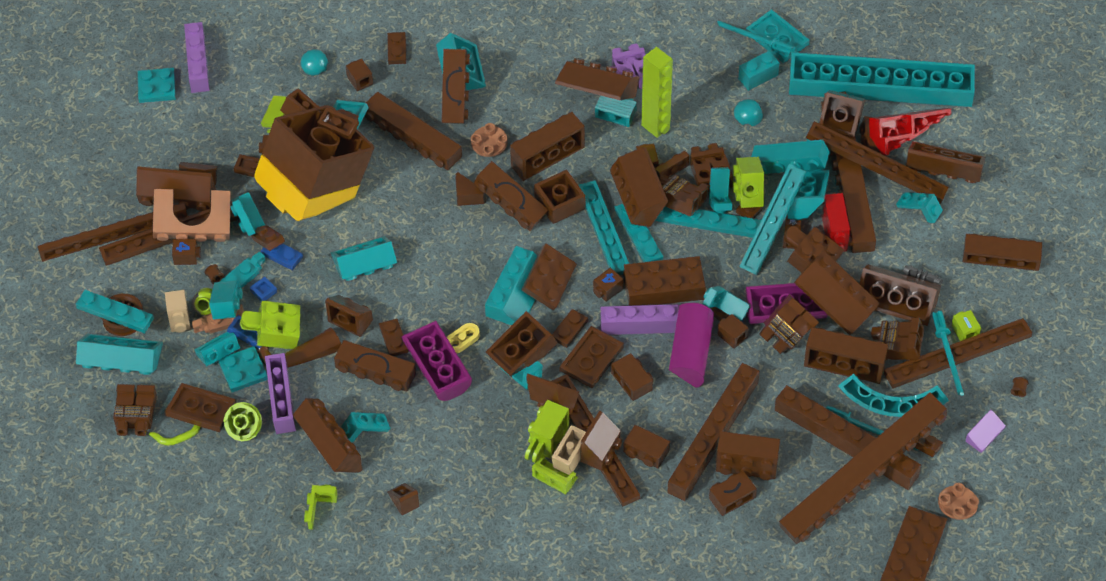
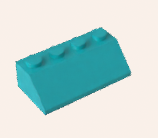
(507, 299)
(118, 353)

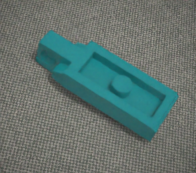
(246, 270)

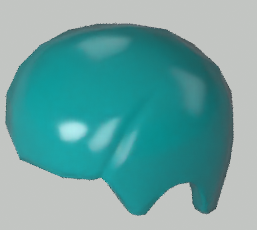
(314, 62)
(748, 112)

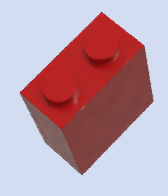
(836, 220)

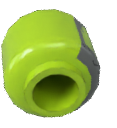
(201, 301)

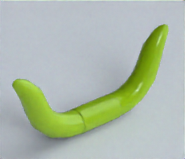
(177, 439)

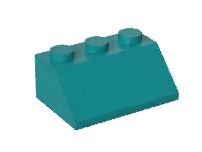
(476, 75)
(810, 195)
(364, 258)

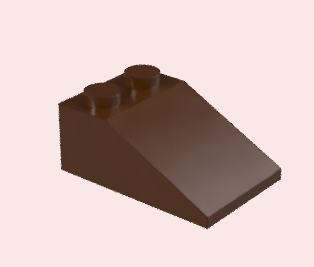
(521, 345)

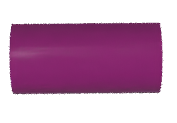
(767, 298)
(691, 343)
(438, 361)

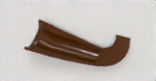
(317, 347)

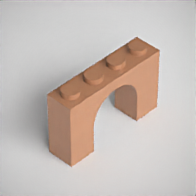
(214, 227)

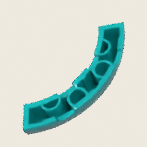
(883, 403)

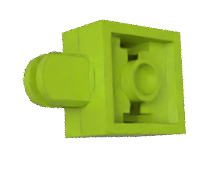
(749, 182)
(275, 324)
(547, 430)

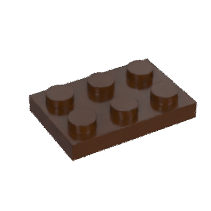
(549, 276)
(591, 357)
(199, 407)

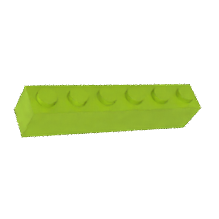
(656, 92)

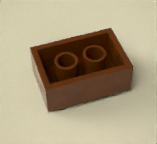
(747, 453)

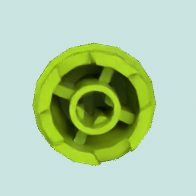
(242, 421)

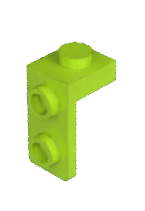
(322, 493)

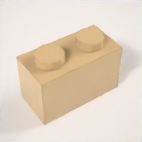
(177, 311)
(569, 451)

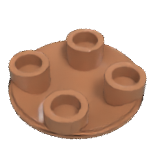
(489, 140)
(958, 502)

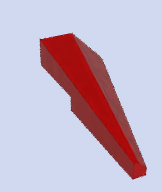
(893, 130)

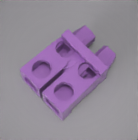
(630, 60)

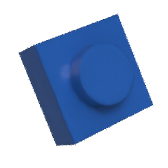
(263, 289)

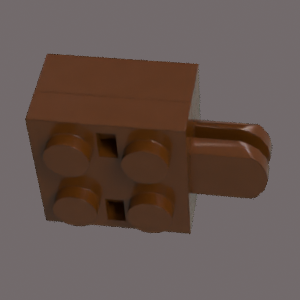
(809, 246)

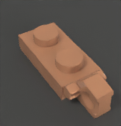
(208, 325)

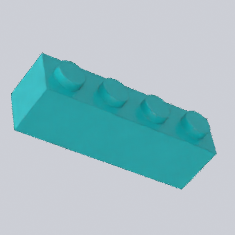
(803, 155)

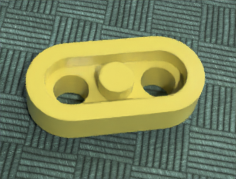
(461, 339)

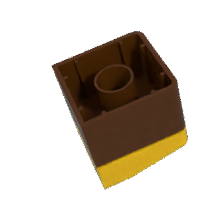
(310, 166)

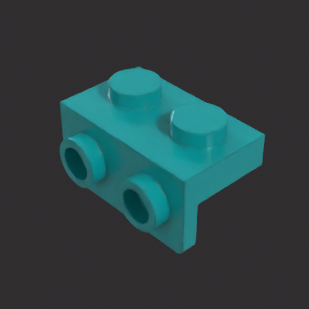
(247, 212)
(217, 348)

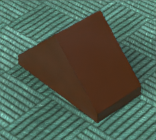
(468, 192)
(404, 498)

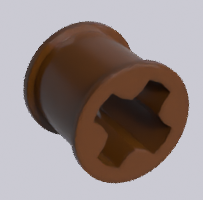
(214, 273)
(1019, 386)

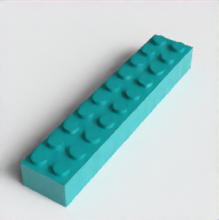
(883, 79)

